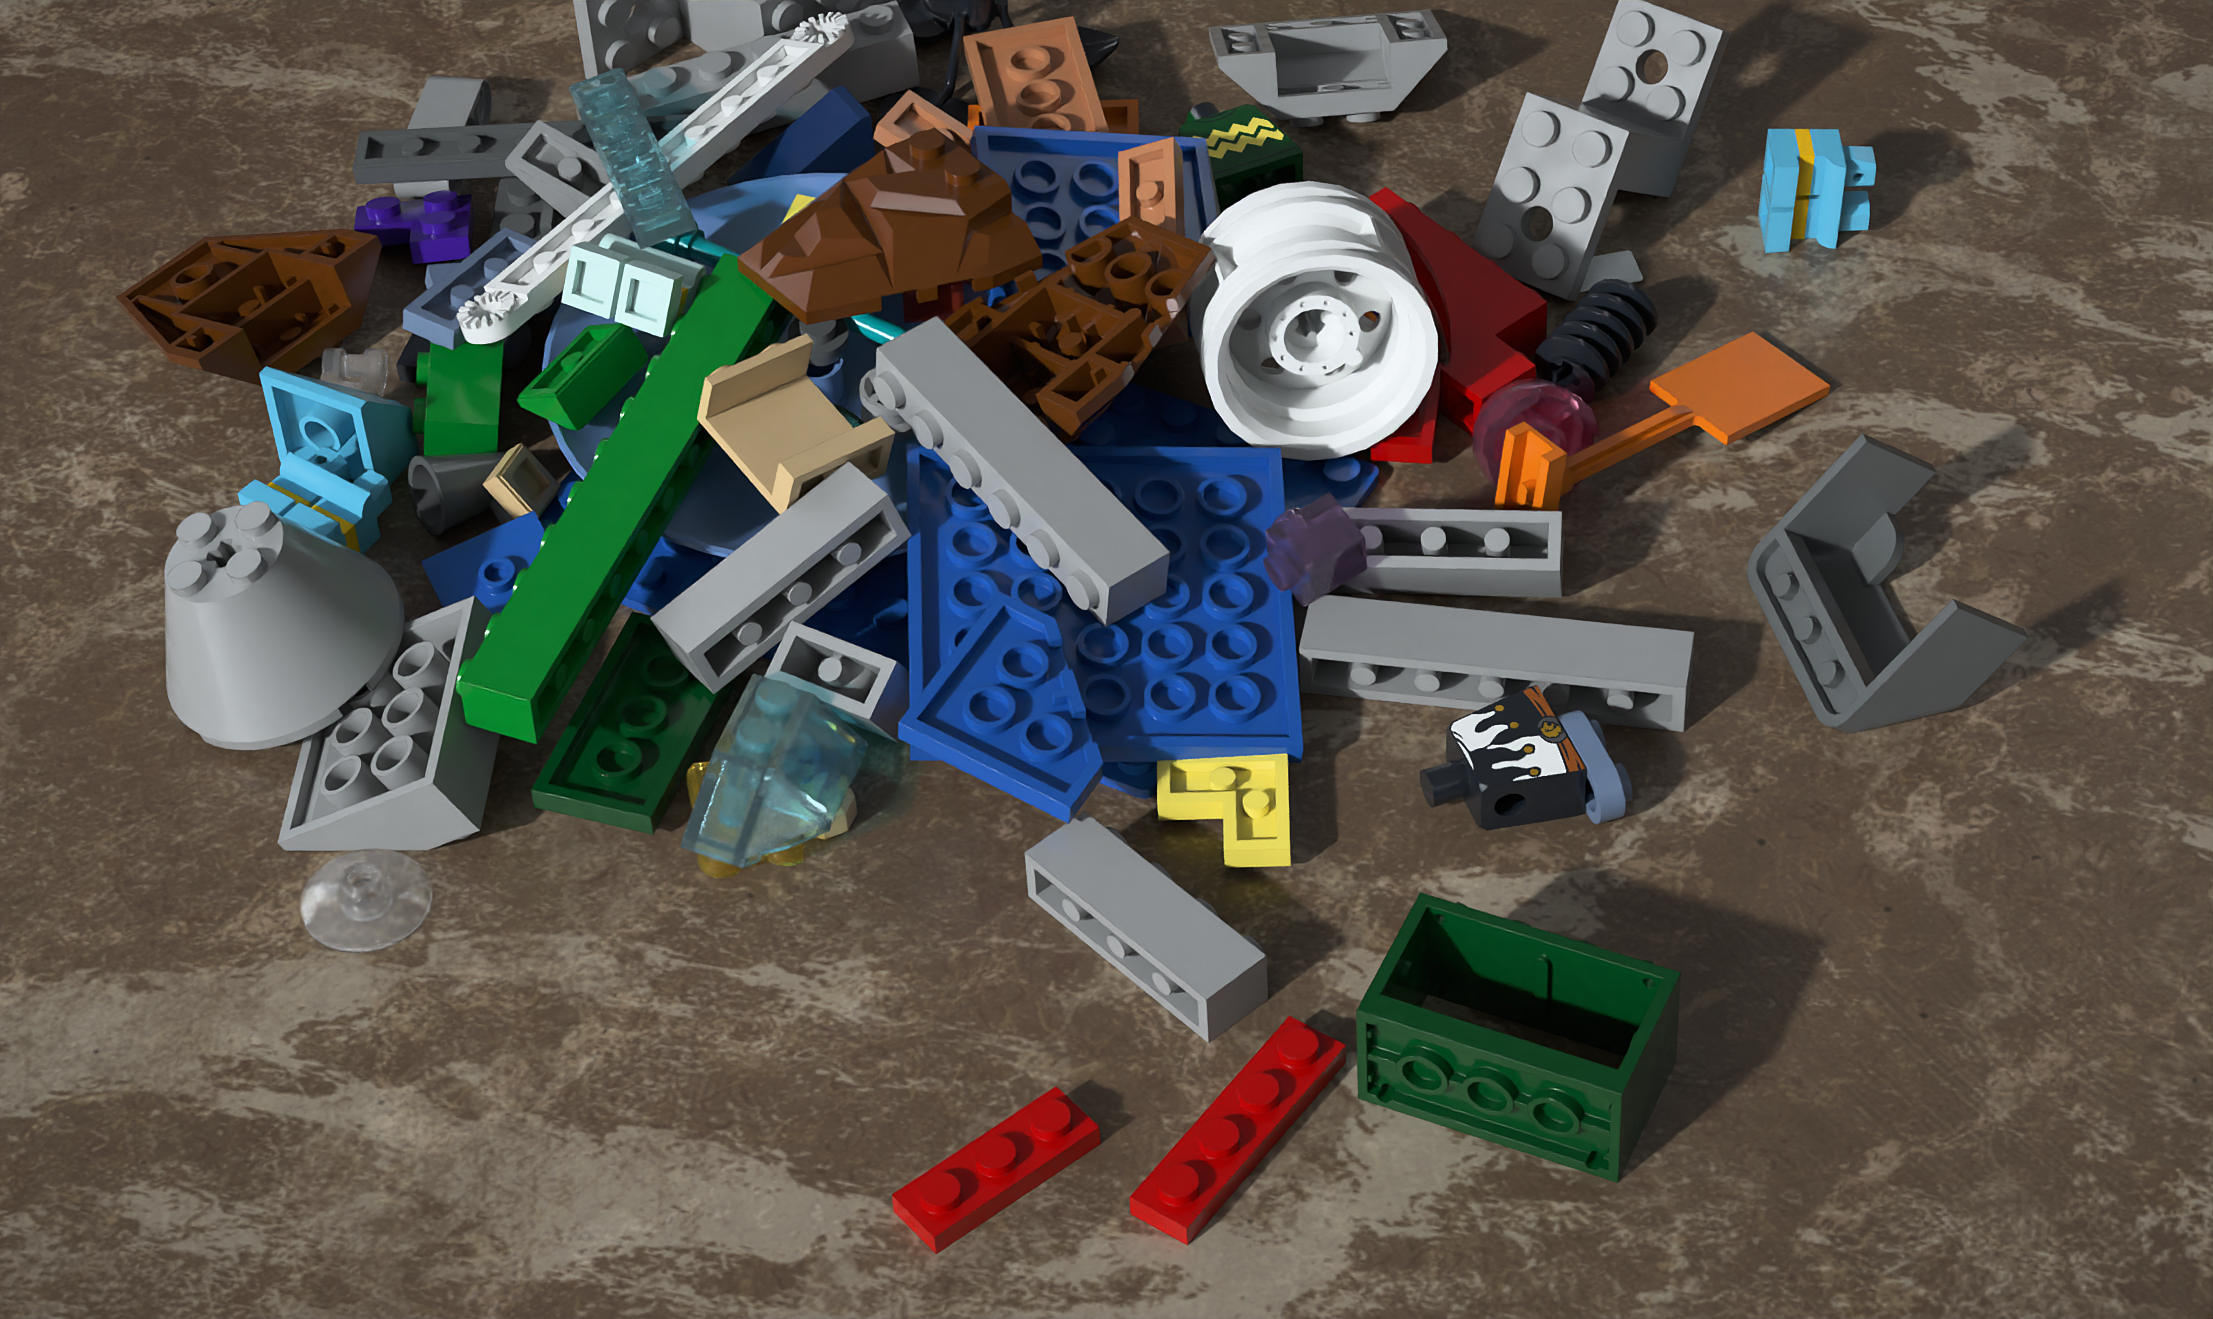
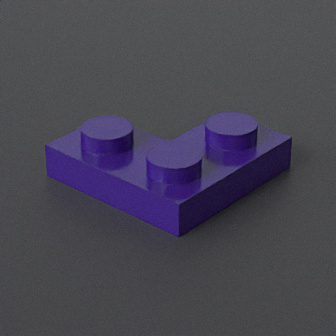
(434, 226)

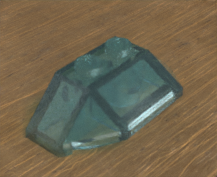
(773, 775)

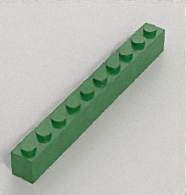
(614, 514)

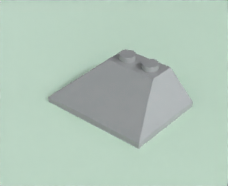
(1330, 63)

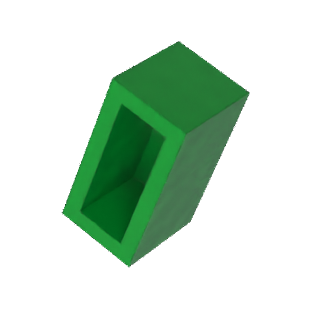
(461, 398)

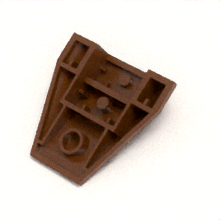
(256, 300)

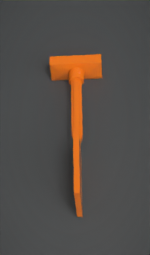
(1721, 392)

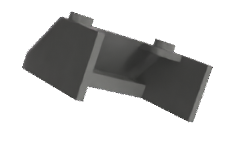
(1826, 604)

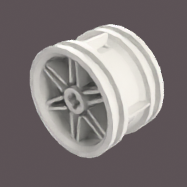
(1294, 287)

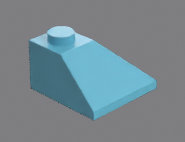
(352, 422)

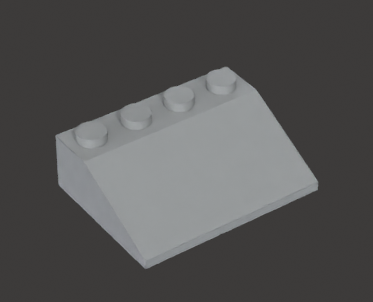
(401, 757)

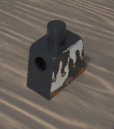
(1509, 765)

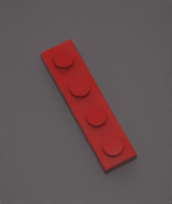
(1237, 1130)

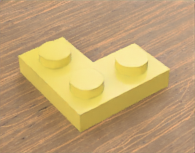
(1242, 791)

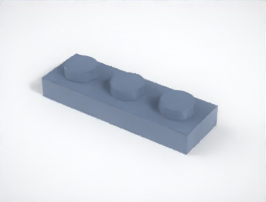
(436, 309)

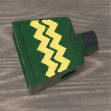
(1243, 150)

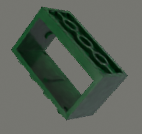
(1503, 1084)

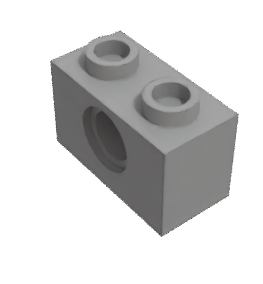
(849, 679)

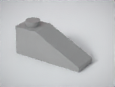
(557, 168)

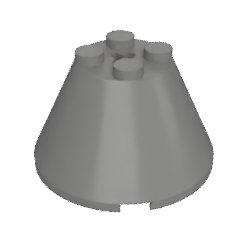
(271, 627)

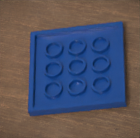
(1070, 185)

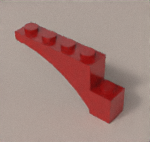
(1482, 312)

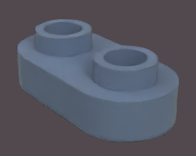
(1606, 782)

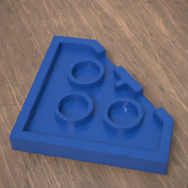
(1010, 712)

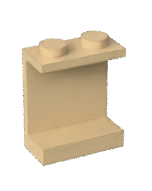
(784, 426)

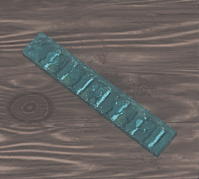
(632, 158)

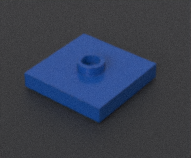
(486, 563)

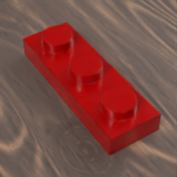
(996, 1169)

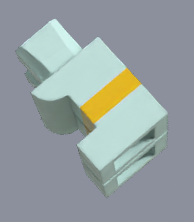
(631, 284)

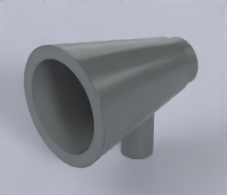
(451, 491)

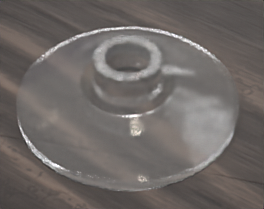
(366, 900)

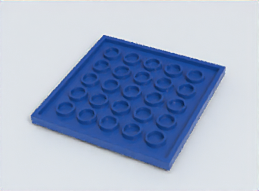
(1179, 677)

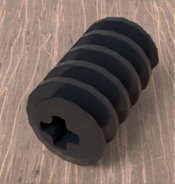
(1596, 337)

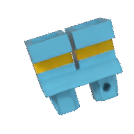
(1806, 184)
(323, 500)

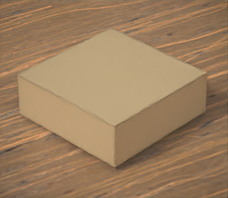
(521, 483)

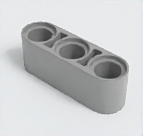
(447, 103)

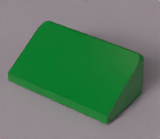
(585, 375)

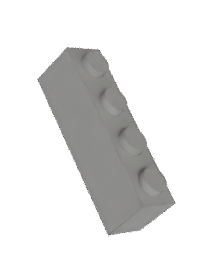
(1459, 552)
(781, 576)
(1147, 926)

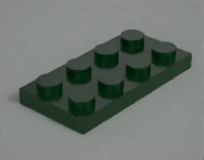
(630, 735)

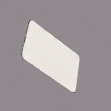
(1612, 266)

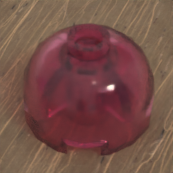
(1541, 404)

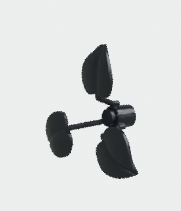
(935, 18)

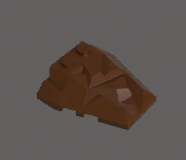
(895, 226)
(1087, 327)

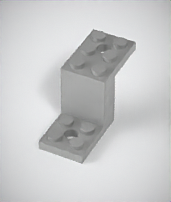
(622, 40)
(1582, 152)

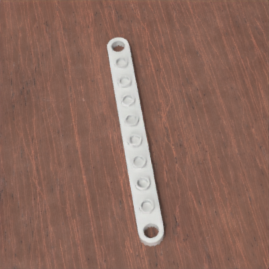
(689, 149)

